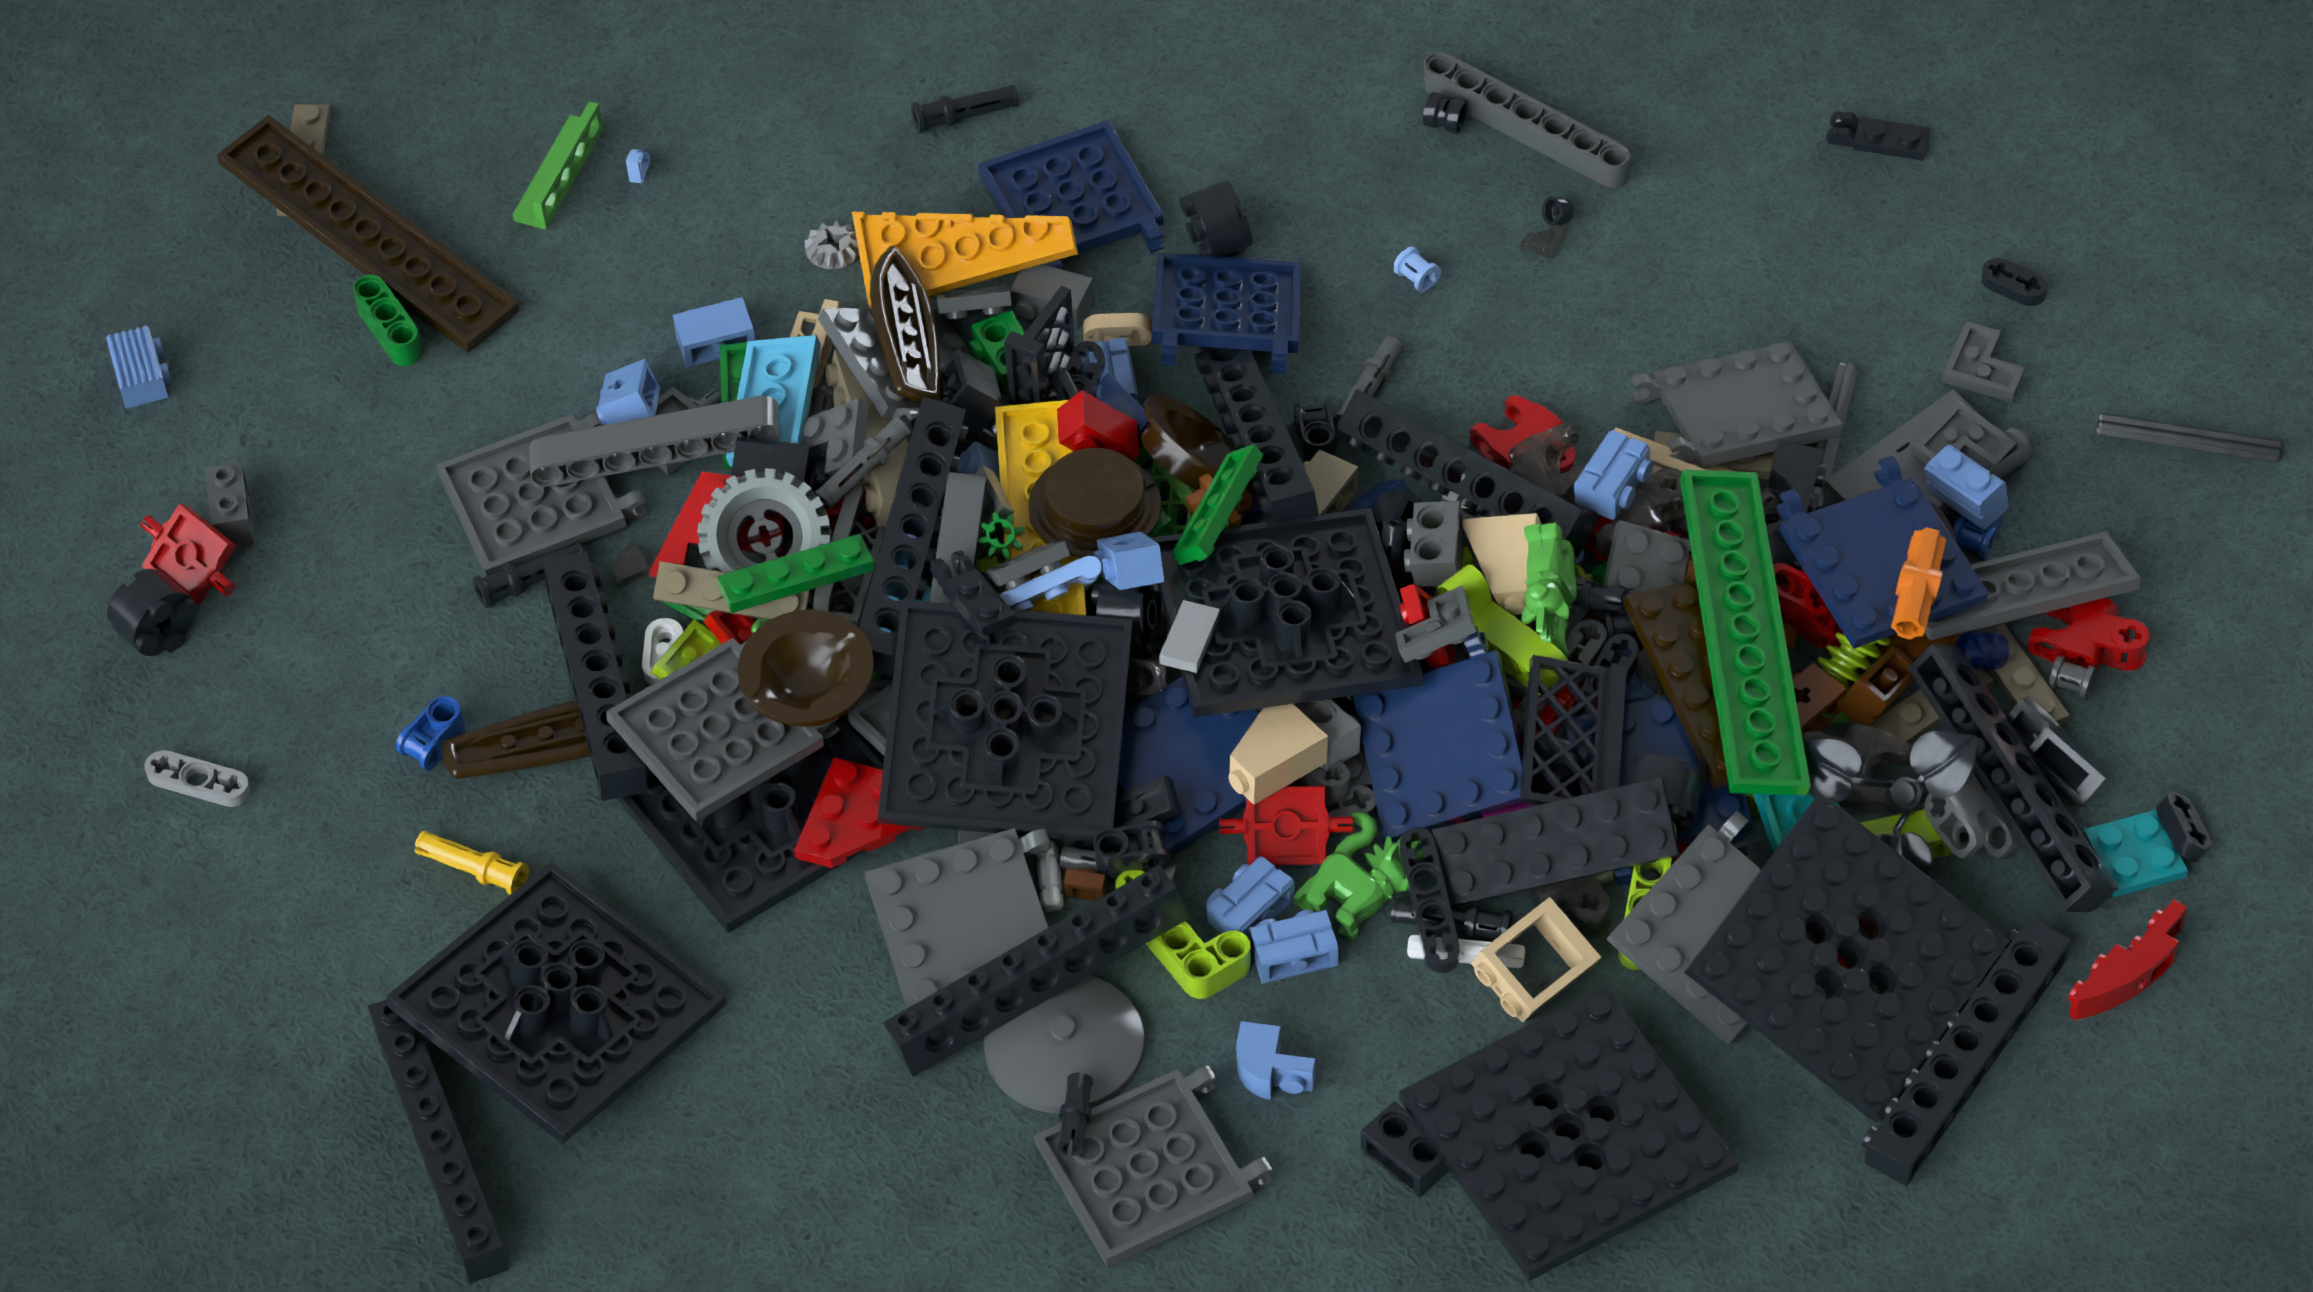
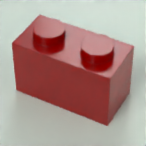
(1094, 424)

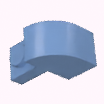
(1262, 1065)

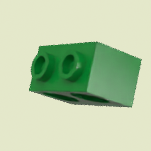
(989, 344)

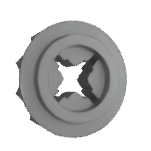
(826, 255)

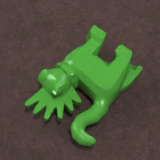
(1549, 583)
(1350, 885)

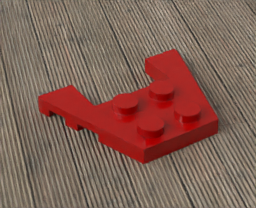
(684, 531)

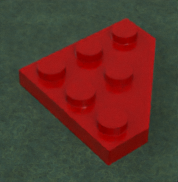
(846, 816)

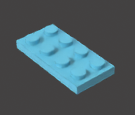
(786, 373)

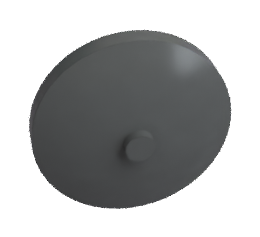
(1080, 1031)

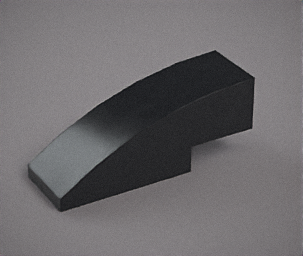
(2056, 751)

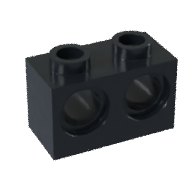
(1400, 1154)

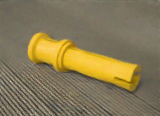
(487, 866)

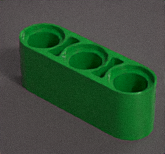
(387, 320)

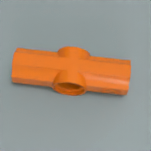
(1918, 583)

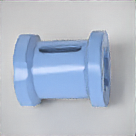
(1417, 269)

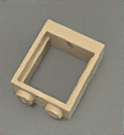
(1562, 937)

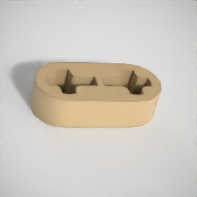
(1131, 326)

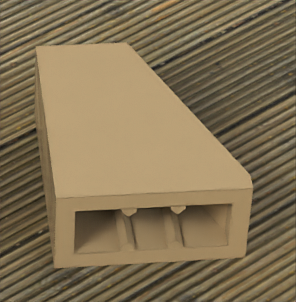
(1502, 555)
(1276, 752)

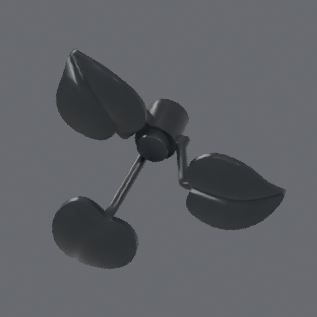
(1942, 768)

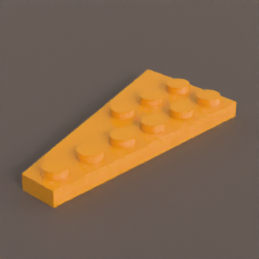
(962, 248)

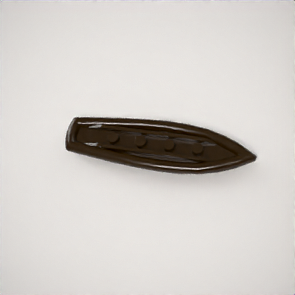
(905, 327)
(518, 743)

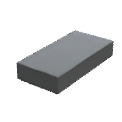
(1189, 636)

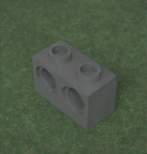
(230, 502)
(1435, 542)

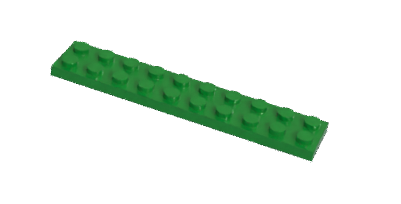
(1744, 633)

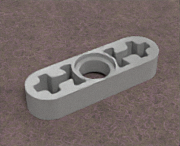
(189, 766)

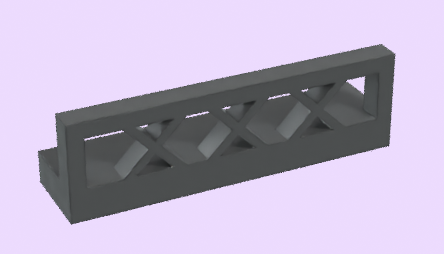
(847, 526)

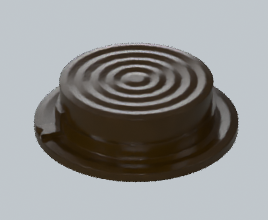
(1183, 440)
(1093, 498)
(805, 667)

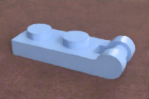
(1053, 584)

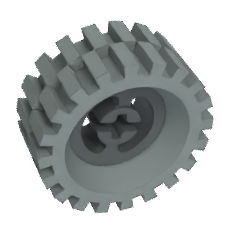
(754, 498)

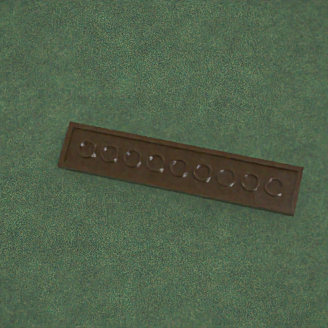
(368, 233)

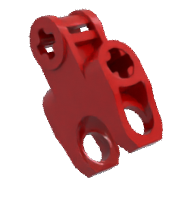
(1530, 420)
(1805, 609)
(2092, 637)

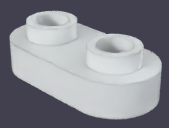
(653, 648)

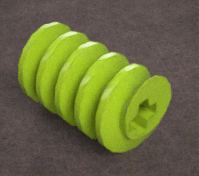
(1846, 659)

